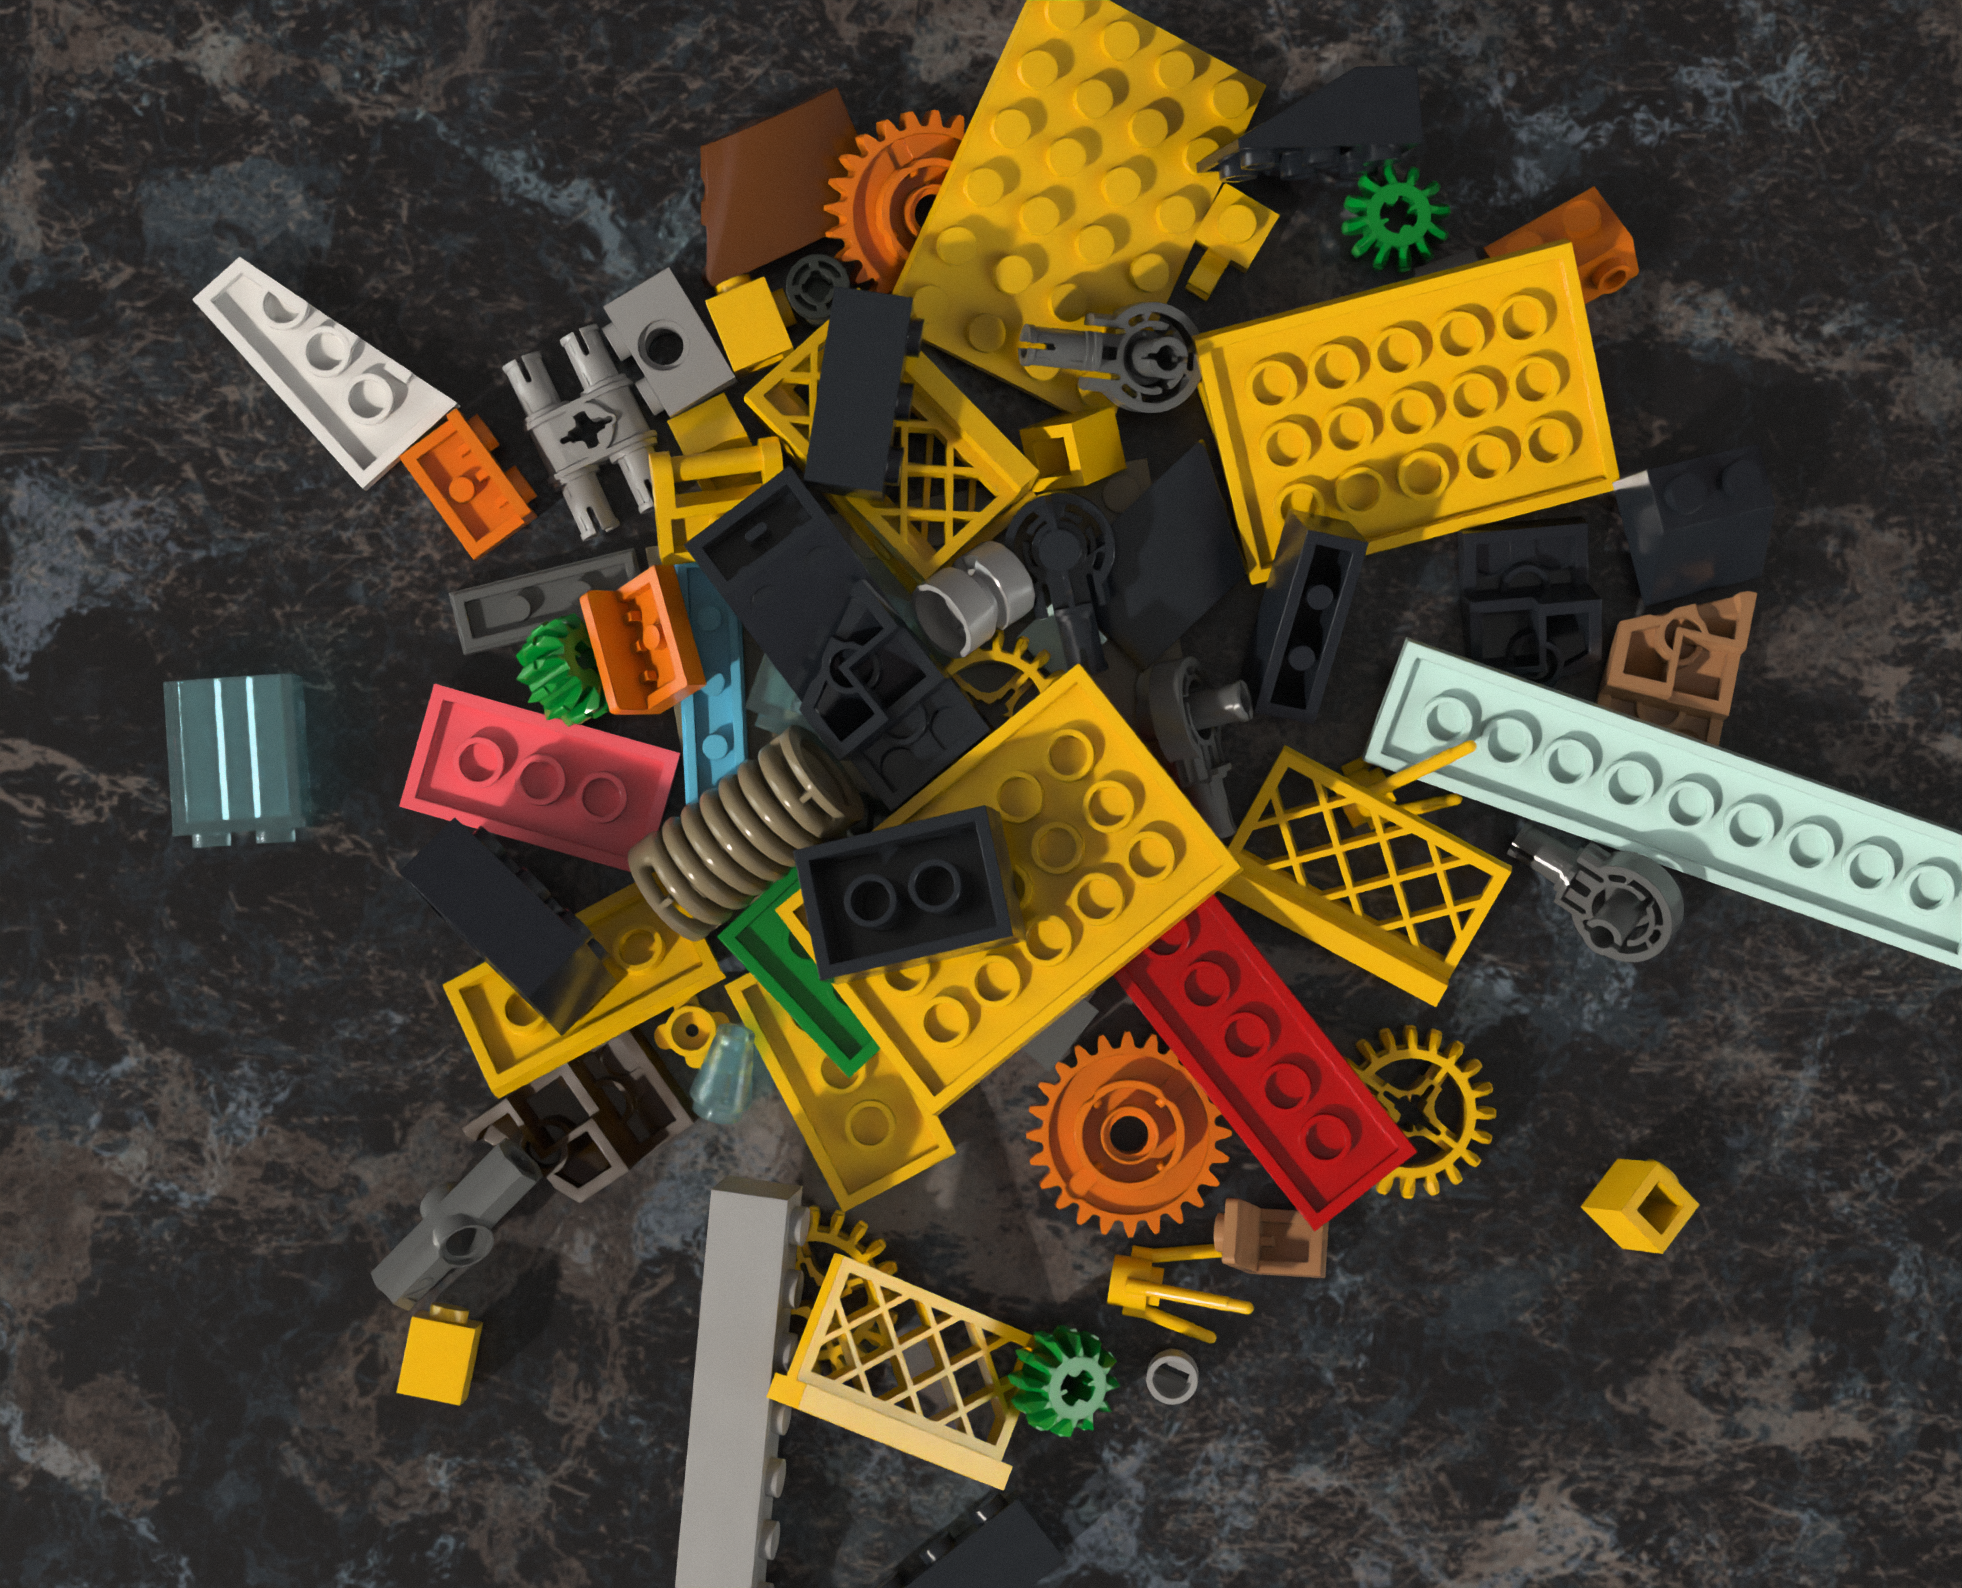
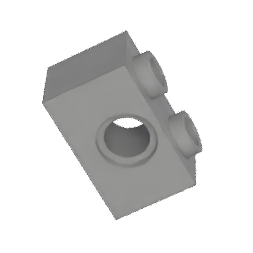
(659, 309)

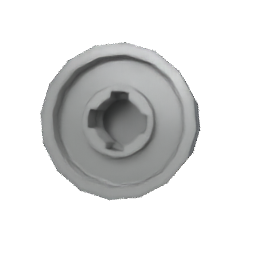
(972, 599)

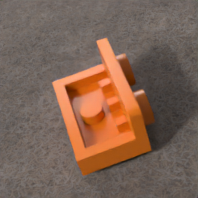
(1599, 242)
(469, 484)
(643, 643)

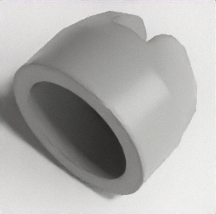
(1168, 1386)

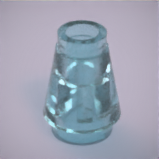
(725, 1076)

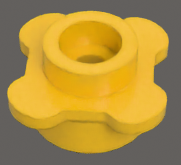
(674, 1036)

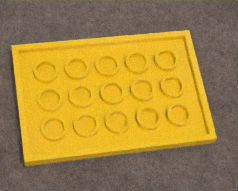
(1072, 188)
(1412, 405)
(1100, 870)

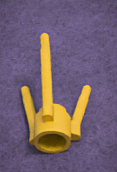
(1379, 784)
(1138, 1283)

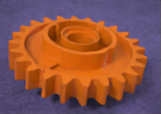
(884, 191)
(1116, 1181)

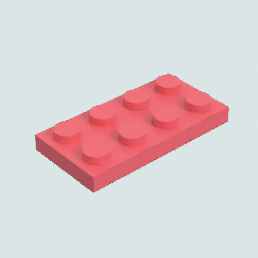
(537, 778)

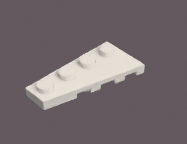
(333, 380)

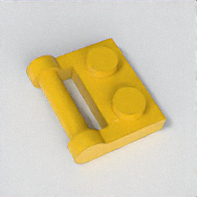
(688, 514)

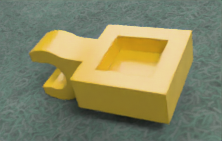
(1230, 235)

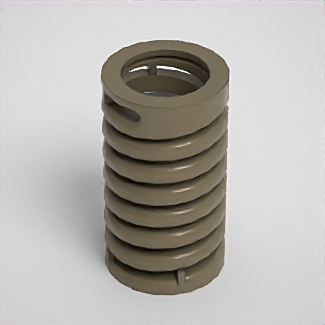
(745, 832)

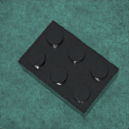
(909, 895)
(511, 923)

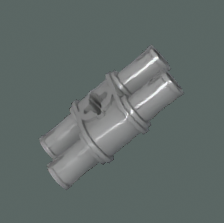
(557, 423)

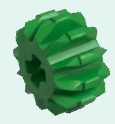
(1410, 237)
(563, 671)
(1087, 1380)

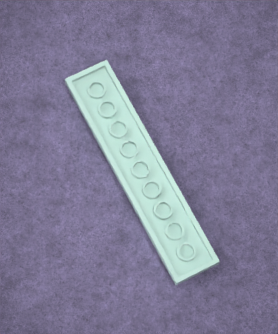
(1675, 800)

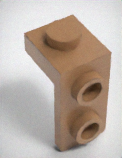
(1270, 1241)

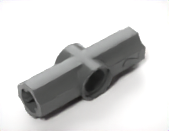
(456, 1224)

